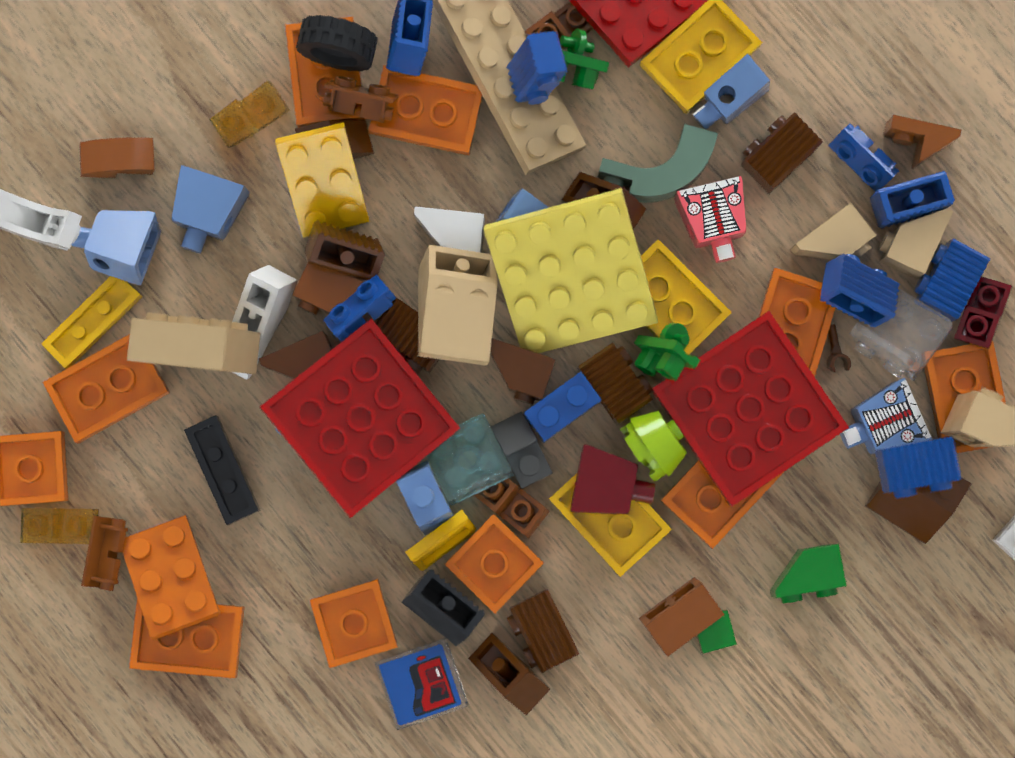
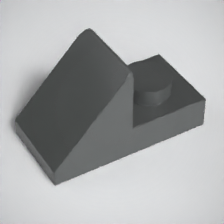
(521, 450)

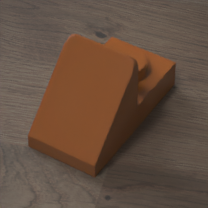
(929, 137)

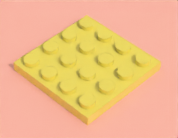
(571, 272)

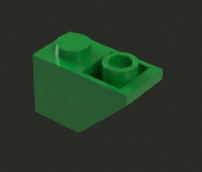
(811, 570)

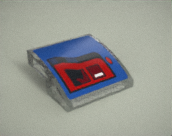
(421, 684)

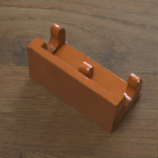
(681, 616)

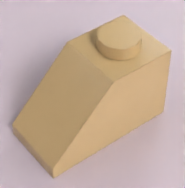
(840, 234)
(914, 243)

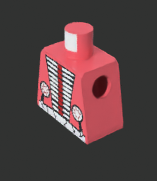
(714, 215)

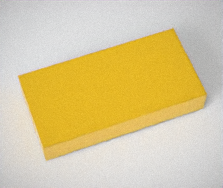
(441, 540)

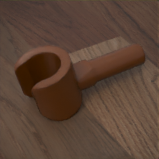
(836, 351)

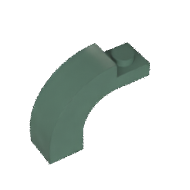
(676, 174)

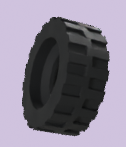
(336, 43)

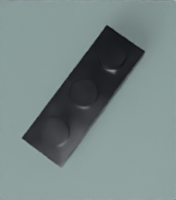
(222, 470)

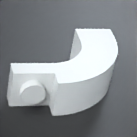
(38, 222)

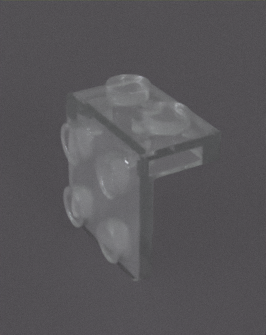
(907, 339)

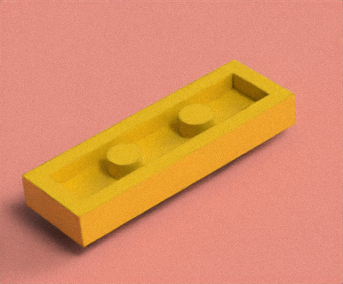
(91, 321)

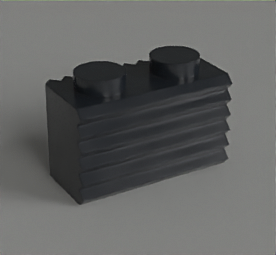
(443, 607)

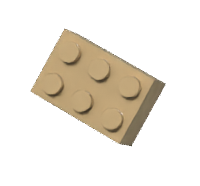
(194, 343)

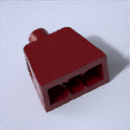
(607, 484)

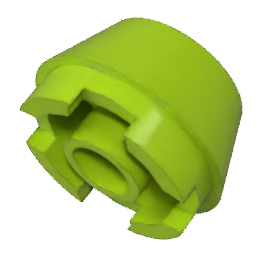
(655, 443)

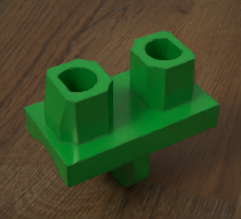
(586, 67)
(665, 353)

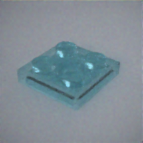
(469, 461)

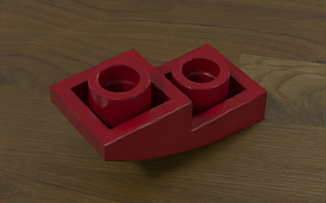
(983, 312)

